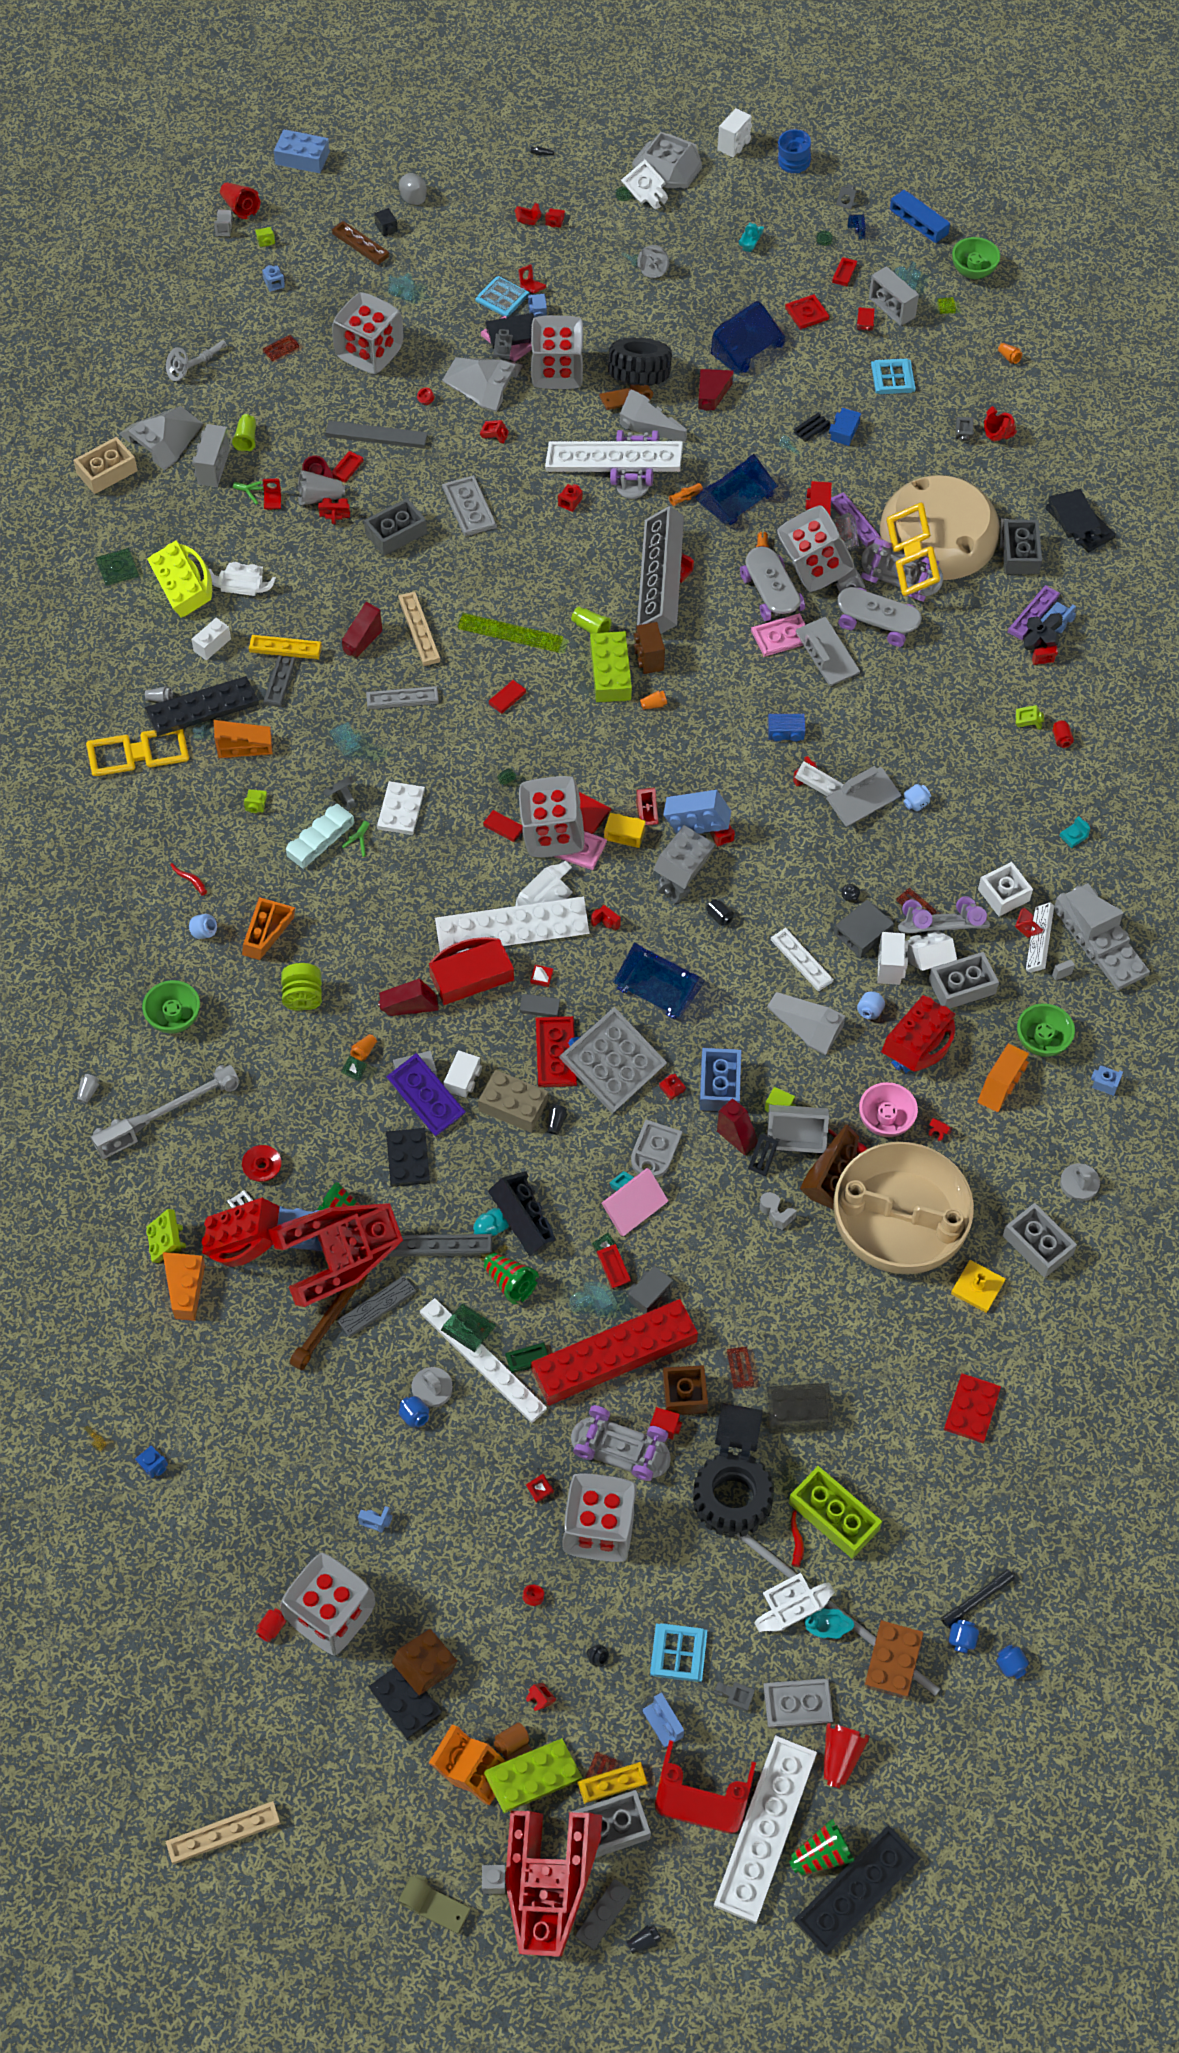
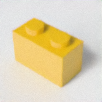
(624, 830)

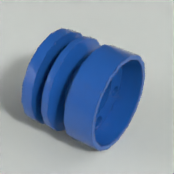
(794, 151)

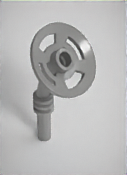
(181, 364)

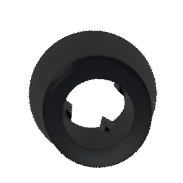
(556, 1118)
(644, 1939)

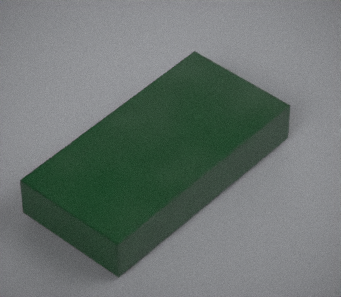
(522, 1358)

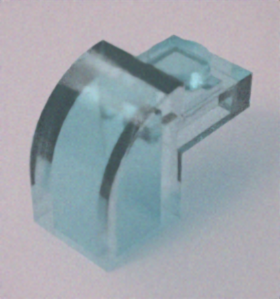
(345, 738)
(596, 1295)

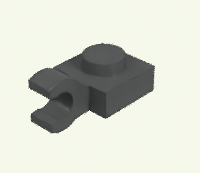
(738, 1695)

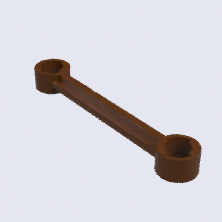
(303, 1354)

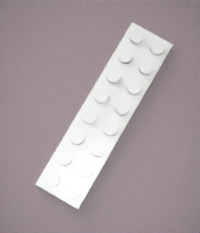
(623, 455)
(516, 923)
(765, 1829)

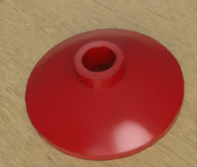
(261, 1155)

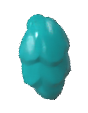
(490, 1223)
(829, 1623)

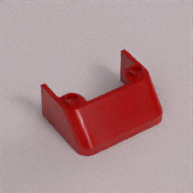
(701, 1806)

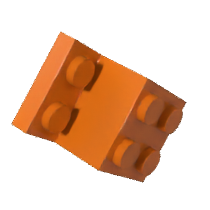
(465, 1762)

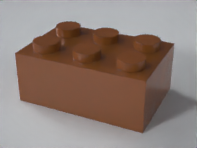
(894, 1659)

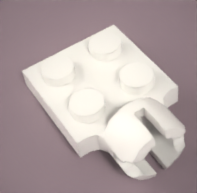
(646, 185)

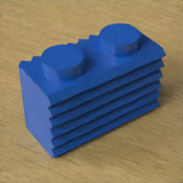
(845, 426)
(786, 727)

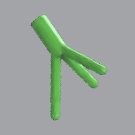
(243, 487)
(361, 831)

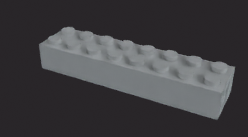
(661, 569)

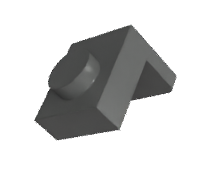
(964, 428)

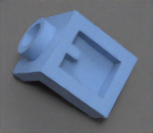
(374, 1521)

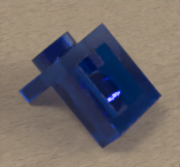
(858, 223)

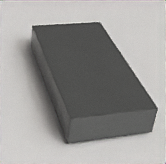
(539, 1005)

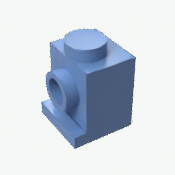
(273, 274)
(537, 305)
(1106, 1080)

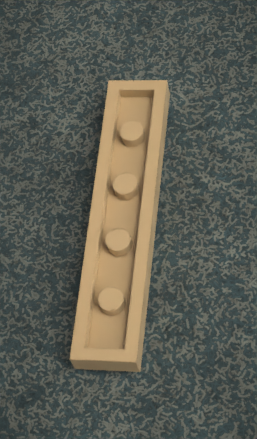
(419, 628)
(222, 1832)

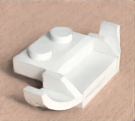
(241, 579)
(546, 886)
(792, 1602)

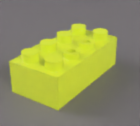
(181, 578)

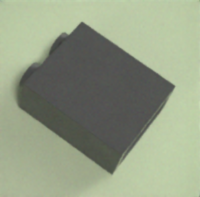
(863, 928)

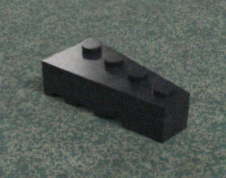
(522, 1212)

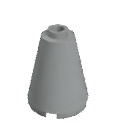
(316, 487)

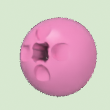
(888, 1101)

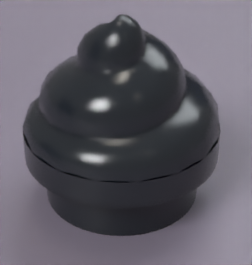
(850, 892)
(598, 1655)

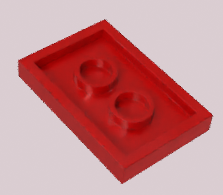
(972, 1408)

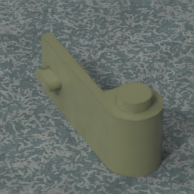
(433, 1905)

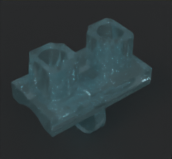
(908, 274)
(404, 284)

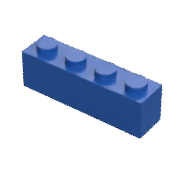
(919, 216)

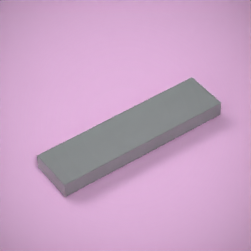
(402, 697)

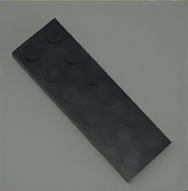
(201, 706)
(856, 1890)

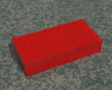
(844, 271)
(347, 466)
(507, 696)
(503, 826)
(613, 1266)

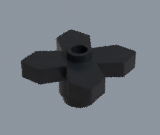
(1043, 632)

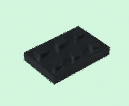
(407, 1157)
(402, 1703)

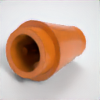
(1010, 352)
(654, 700)
(363, 1047)

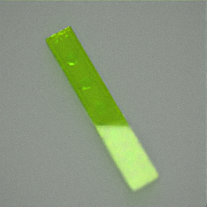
(510, 632)

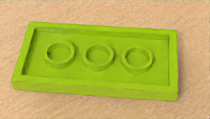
(533, 1775)

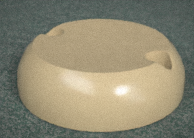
(959, 521)
(903, 1207)

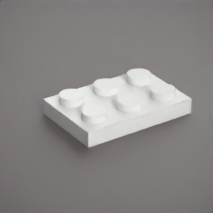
(400, 808)

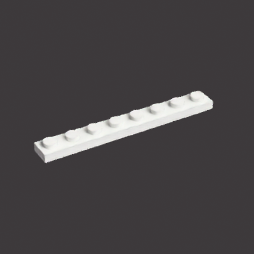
(488, 1366)

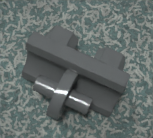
(502, 345)
(672, 889)

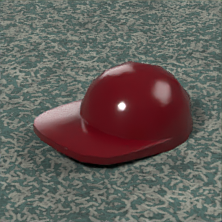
(317, 465)

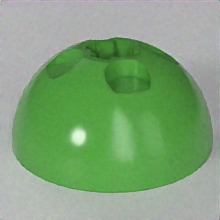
(975, 257)
(171, 1006)
(1045, 1030)

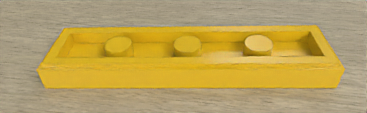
(285, 647)

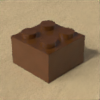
(649, 648)
(685, 1389)
(424, 1661)

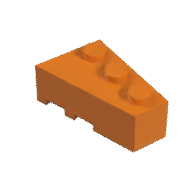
(241, 739)
(266, 926)
(1003, 1076)
(184, 1283)

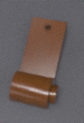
(617, 398)
(513, 1741)

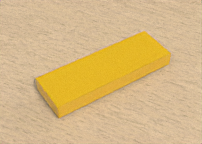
(612, 1782)

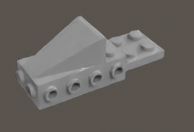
(1099, 933)

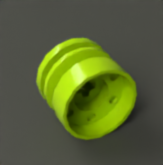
(301, 986)

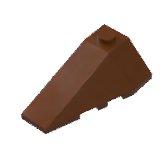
(825, 1173)

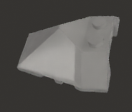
(481, 379)
(164, 434)

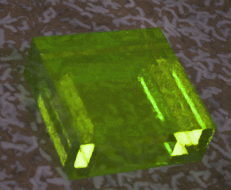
(946, 305)

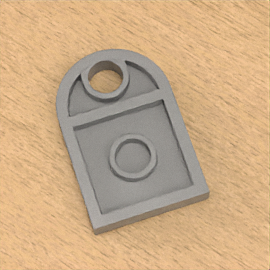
(655, 1147)

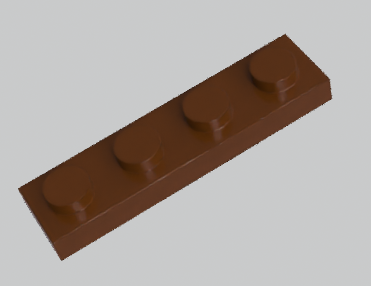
(360, 243)

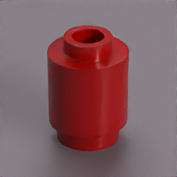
(1062, 734)
(270, 1625)

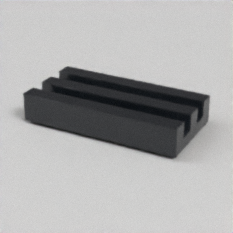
(809, 424)
(769, 1139)

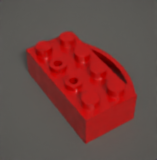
(470, 970)
(920, 1034)
(240, 1232)

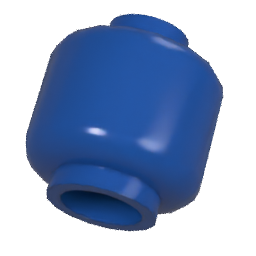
(414, 1411)
(963, 1636)
(1012, 1661)

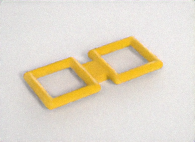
(913, 549)
(135, 752)

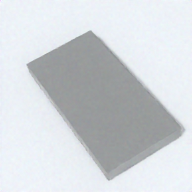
(469, 506)

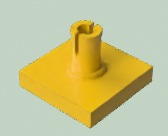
(978, 1286)

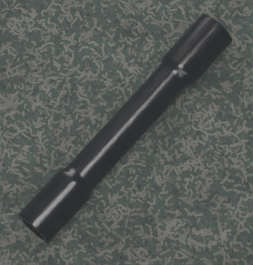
(996, 1584)

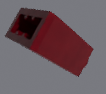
(713, 387)
(363, 630)
(408, 999)
(737, 1127)

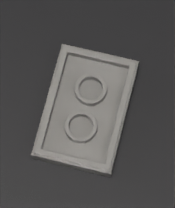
(798, 1703)

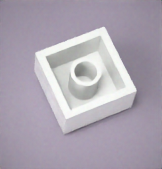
(734, 133)
(1005, 889)
(930, 950)
(892, 958)

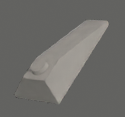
(644, 418)
(810, 1021)

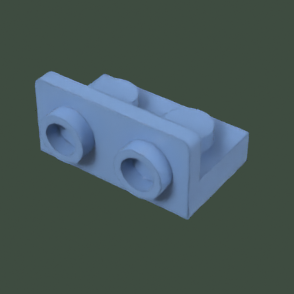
(1067, 613)
(663, 1720)

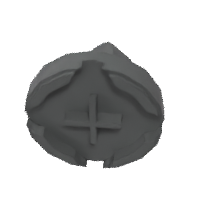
(343, 792)

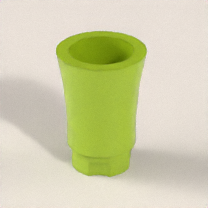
(245, 433)
(591, 621)

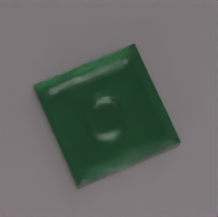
(117, 566)
(468, 1327)

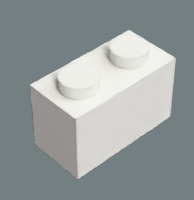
(211, 639)
(462, 1074)

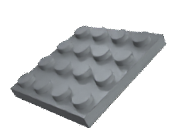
(613, 1060)

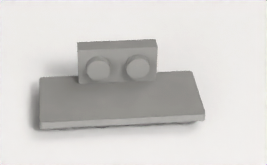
(827, 651)
(863, 795)

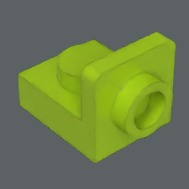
(265, 236)
(1029, 716)
(255, 801)

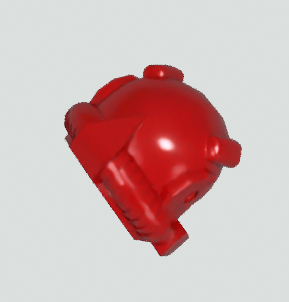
(999, 426)

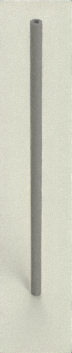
(830, 1605)

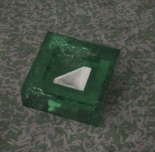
(354, 1068)
(603, 1242)

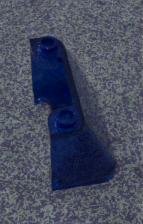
(745, 337)
(737, 491)
(658, 981)

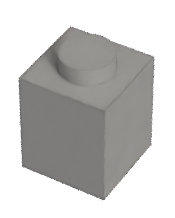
(493, 1879)

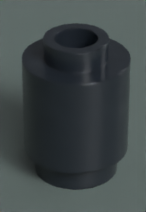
(720, 912)

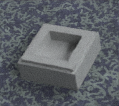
(1063, 969)

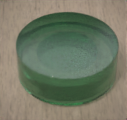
(623, 194)
(824, 238)
(506, 776)

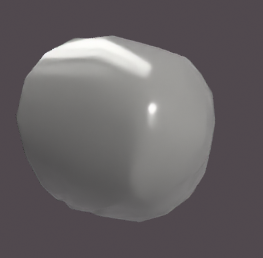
(412, 189)

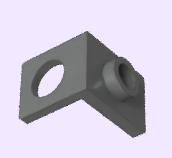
(847, 190)

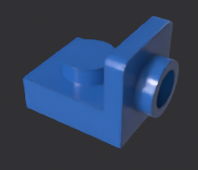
(152, 1462)

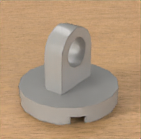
(653, 261)
(1080, 1182)
(432, 1386)

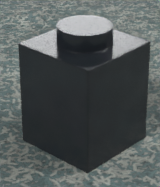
(386, 222)

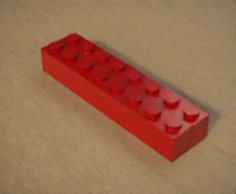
(614, 1352)

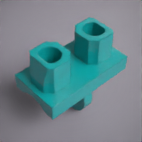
(751, 237)

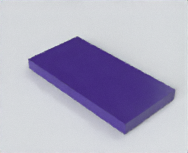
(425, 1094)

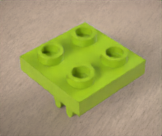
(164, 1235)

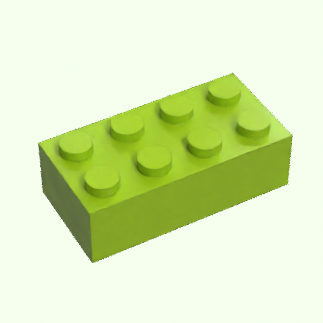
(610, 666)
(835, 1512)

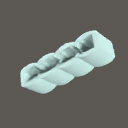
(319, 836)

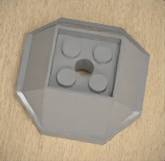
(672, 158)

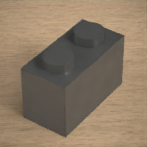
(650, 1290)

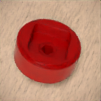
(425, 396)
(533, 1595)

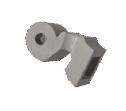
(224, 223)
(770, 1204)

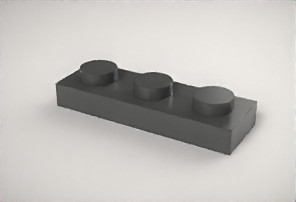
(603, 1914)

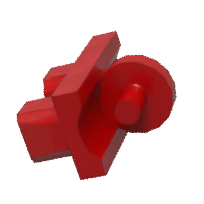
(334, 511)

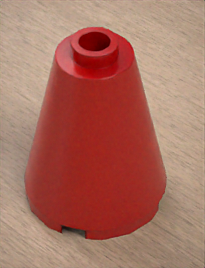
(240, 199)
(842, 1753)

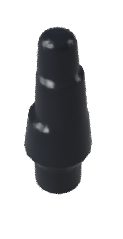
(540, 150)

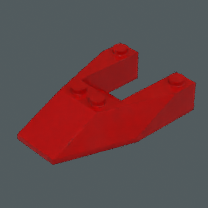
(352, 1243)
(547, 1891)

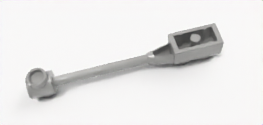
(122, 1132)

